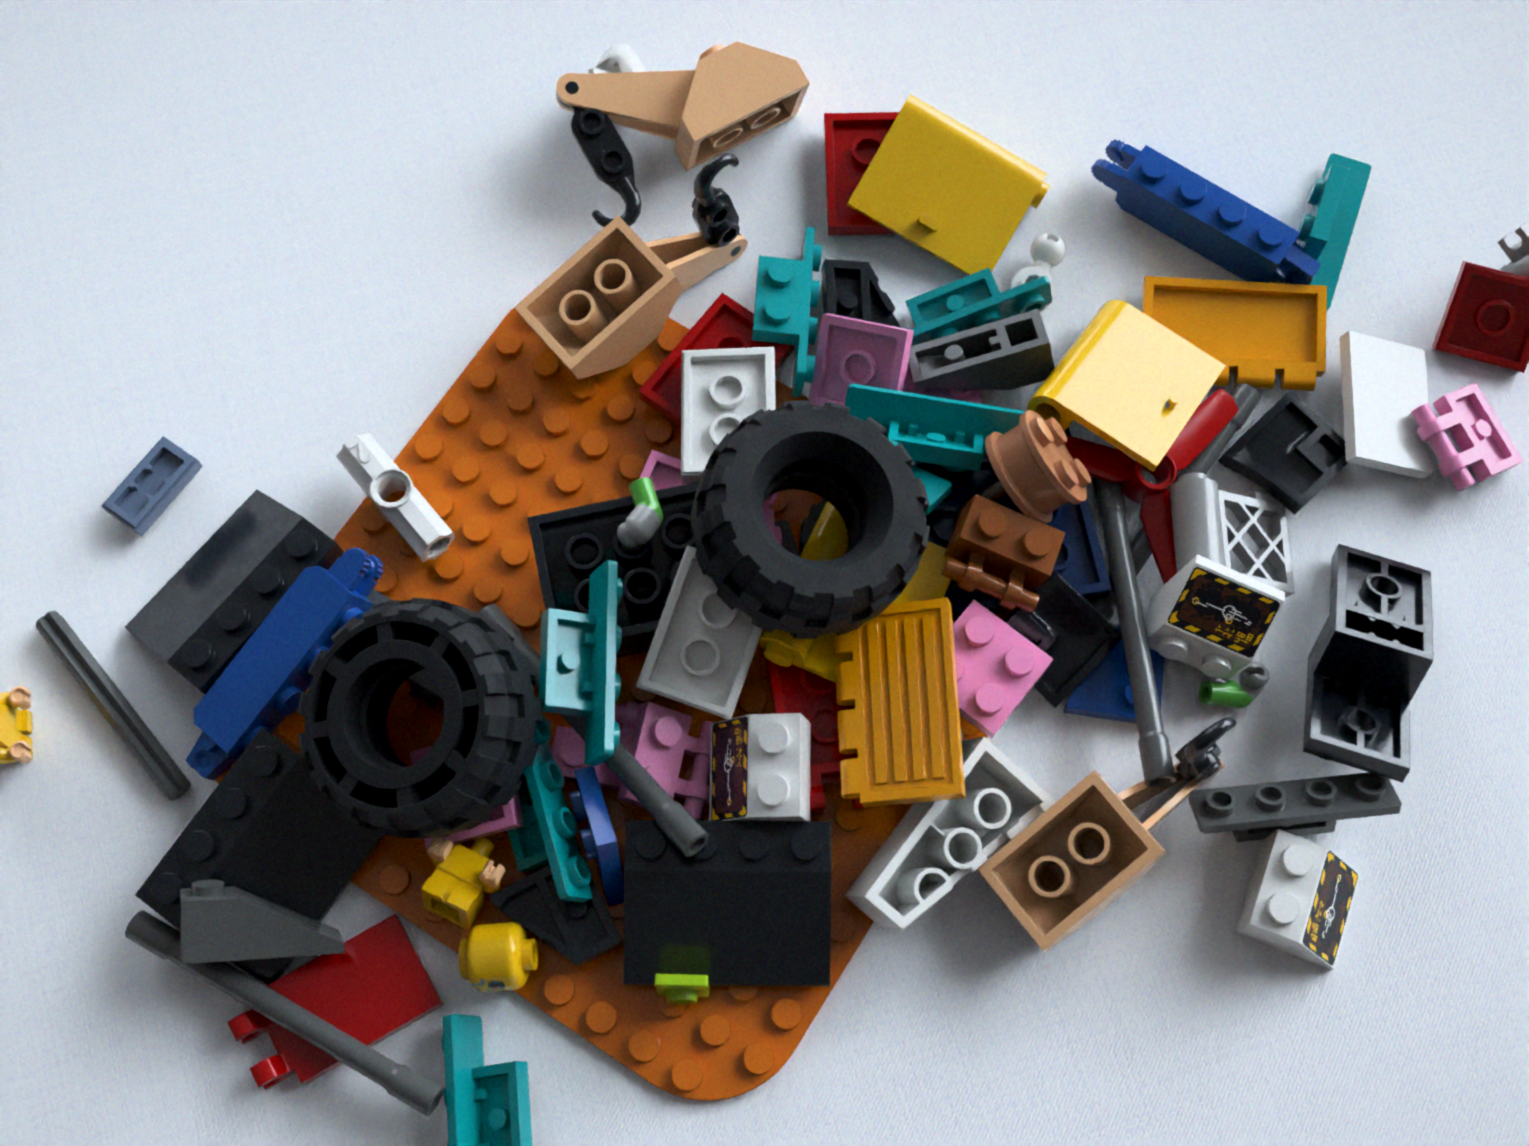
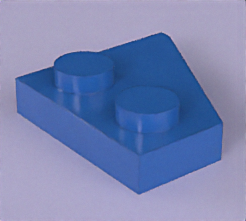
(1108, 690)
(599, 837)

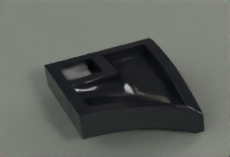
(1288, 453)
(1069, 632)

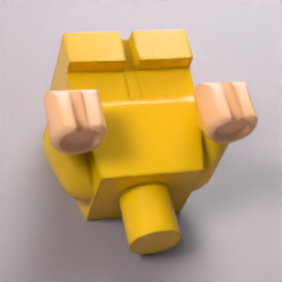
(15, 726)
(460, 880)

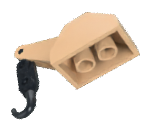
(704, 110)
(621, 290)
(1091, 846)

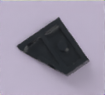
(854, 292)
(568, 927)

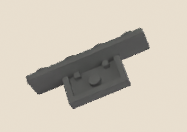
(1292, 805)

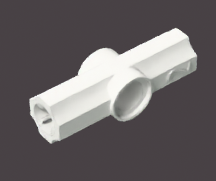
(409, 516)

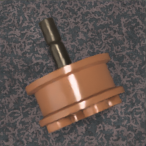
(1034, 468)

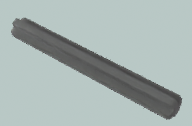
(113, 705)

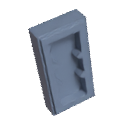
(152, 486)

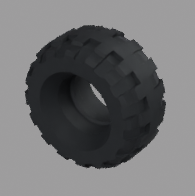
(850, 468)
(483, 733)

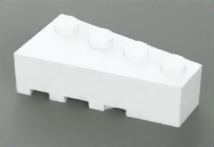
(948, 837)

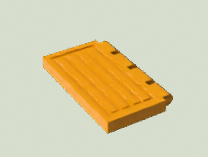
(1247, 326)
(903, 709)

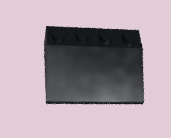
(581, 538)
(230, 588)
(267, 836)
(737, 910)

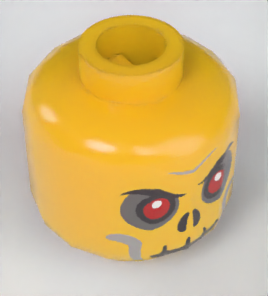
(497, 956)

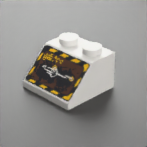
(1211, 617)
(760, 768)
(1298, 899)

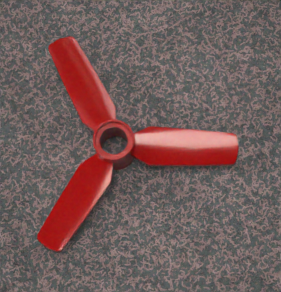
(1155, 510)

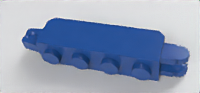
(1204, 216)
(274, 664)

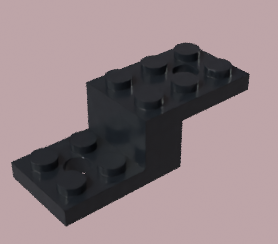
(1369, 663)

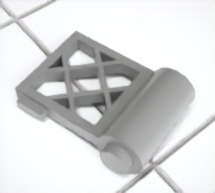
(1203, 530)

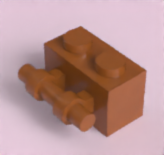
(1005, 546)

